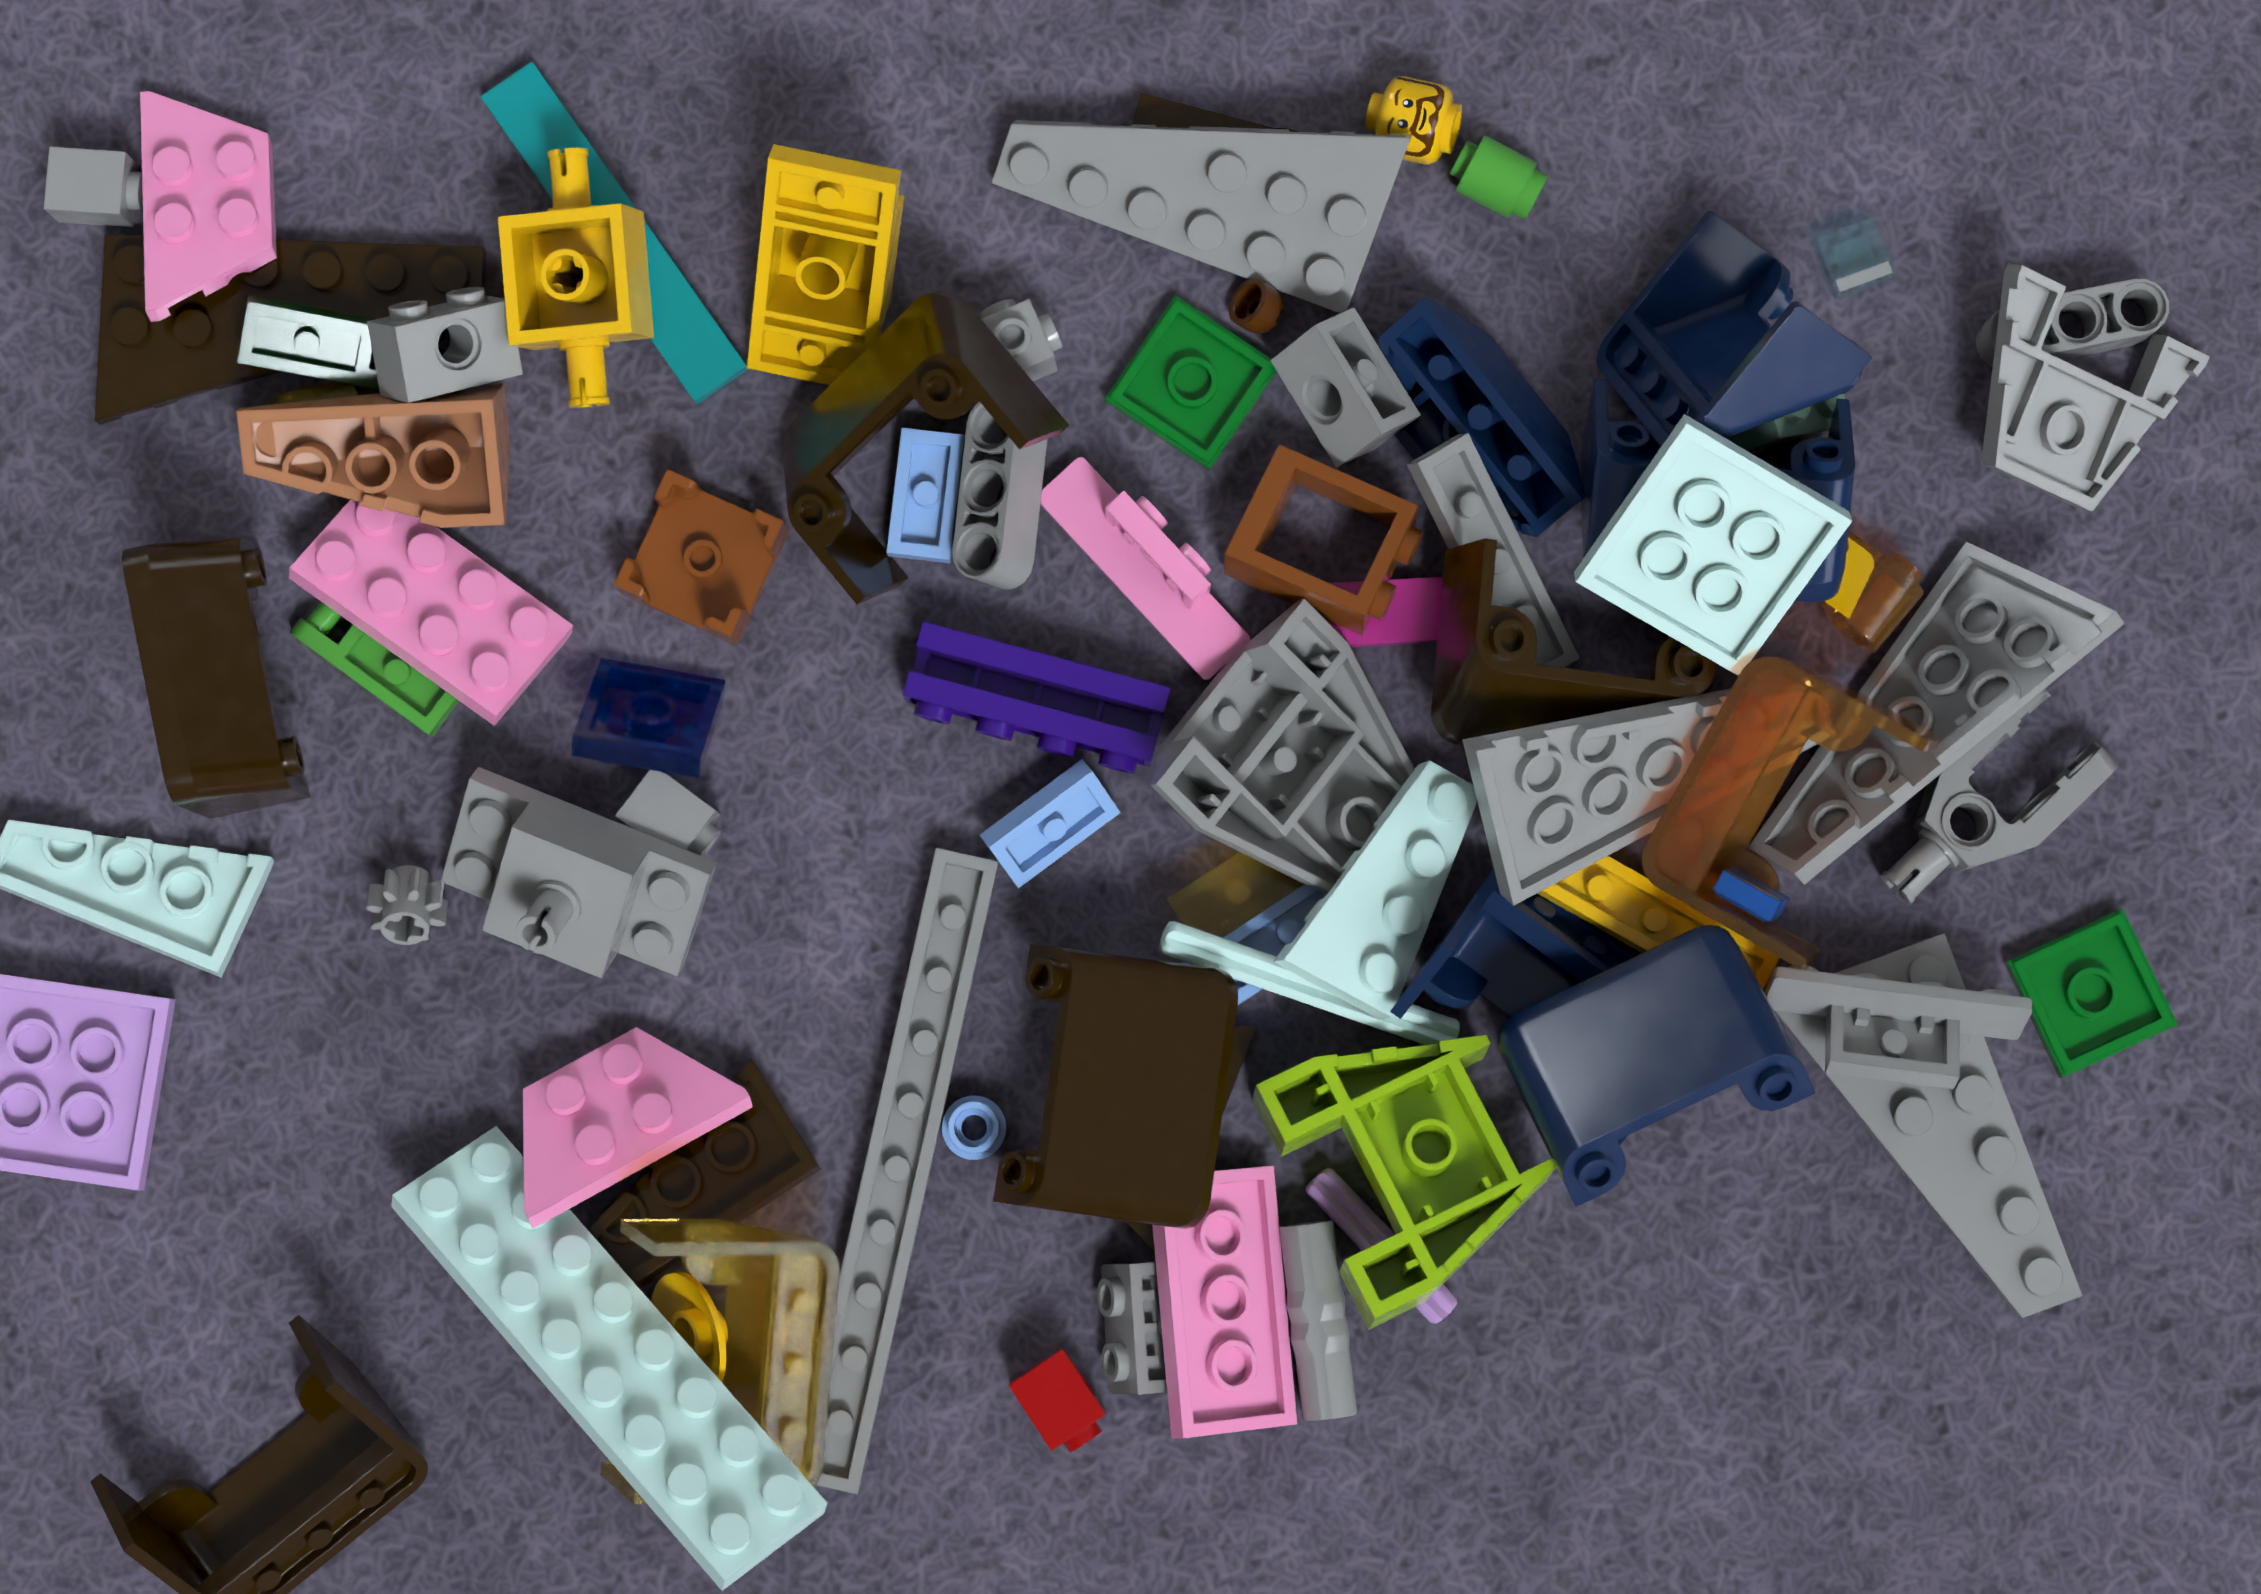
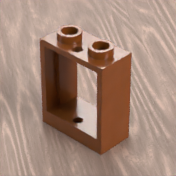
(1249, 565)

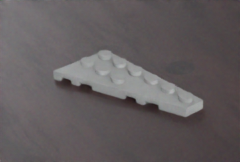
(1236, 198)
(1959, 669)
(1581, 786)
(1959, 1147)

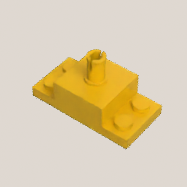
(822, 263)

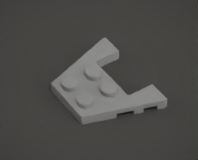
(2058, 422)

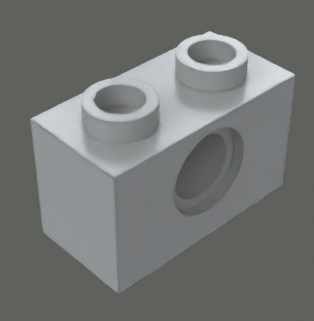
(408, 350)
(1345, 387)

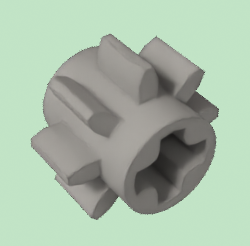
(407, 905)

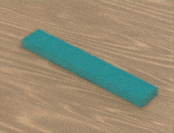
(681, 323)

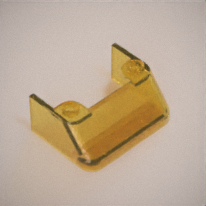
(777, 1324)

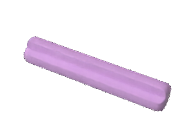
(1367, 1229)

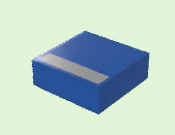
(1750, 894)

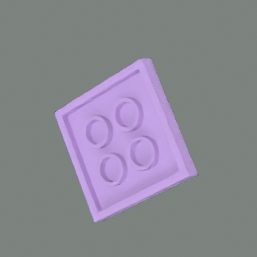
(80, 1080)

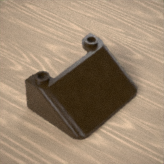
(1127, 1089)

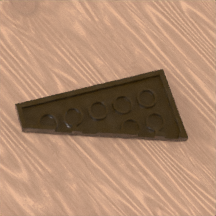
(199, 343)

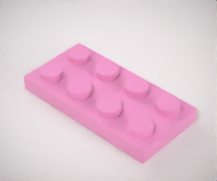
(432, 605)
(1226, 1312)

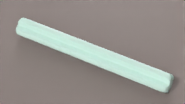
(1260, 971)

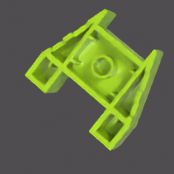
(1423, 1152)

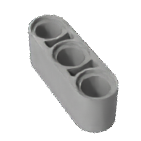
(2102, 320)
(1006, 524)

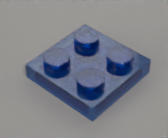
(648, 718)

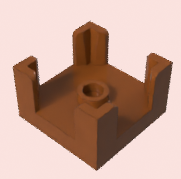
(703, 559)

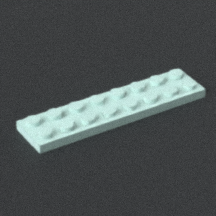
(611, 1361)

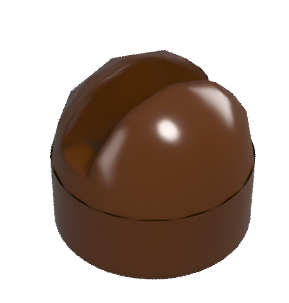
(1245, 300)

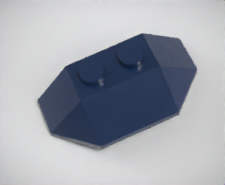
(1472, 387)

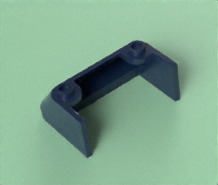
(1620, 452)
(1511, 954)

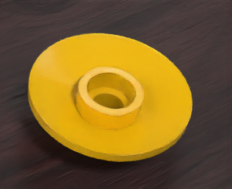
(694, 1317)

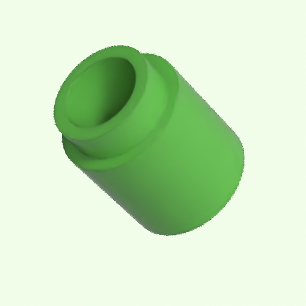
(1498, 178)

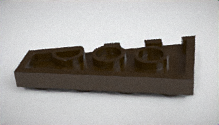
(712, 1177)

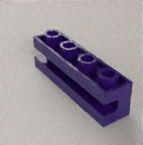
(1037, 696)

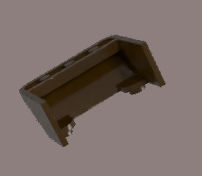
(928, 354)
(1489, 670)
(209, 676)
(288, 1502)

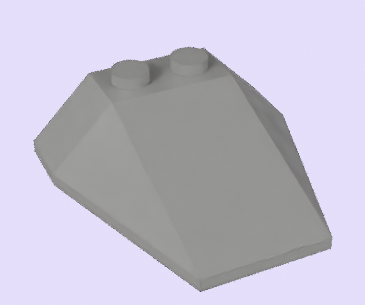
(1286, 752)

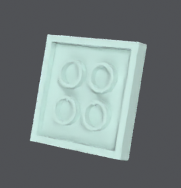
(1712, 545)

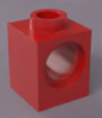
(1059, 1401)

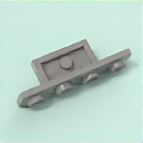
(1895, 1026)

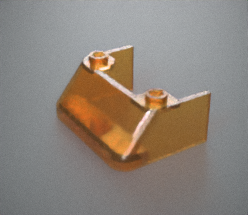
(1737, 778)

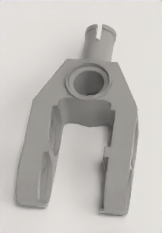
(1993, 836)

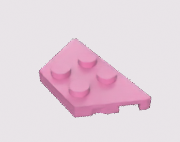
(202, 201)
(615, 1117)

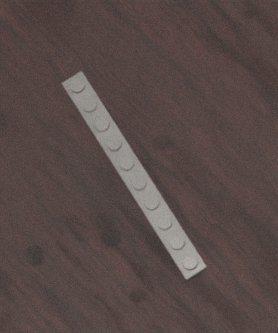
(902, 1154)

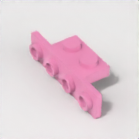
(1145, 565)

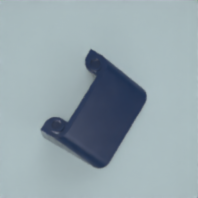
(1705, 346)

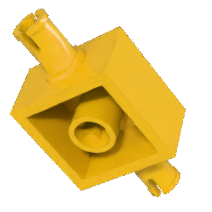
(551, 246)

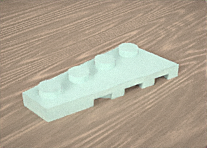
(144, 891)
(1377, 912)

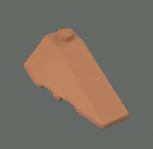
(418, 458)

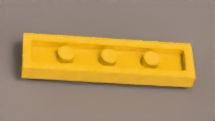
(1639, 912)

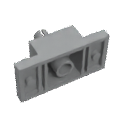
(574, 879)

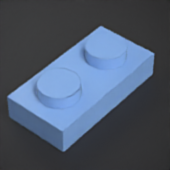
(925, 495)
(1050, 823)

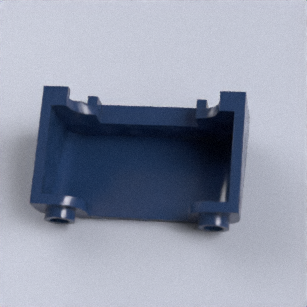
(1645, 1048)

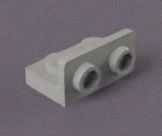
(1133, 1330)

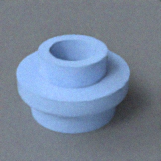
(953, 1123)

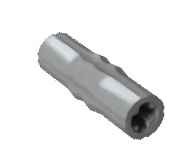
(1318, 1320)

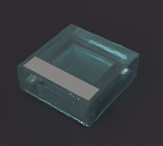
(1854, 258)

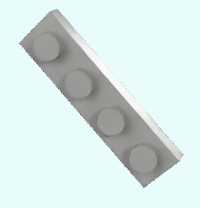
(1469, 510)

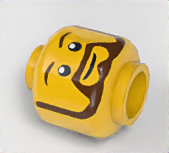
(1417, 109)

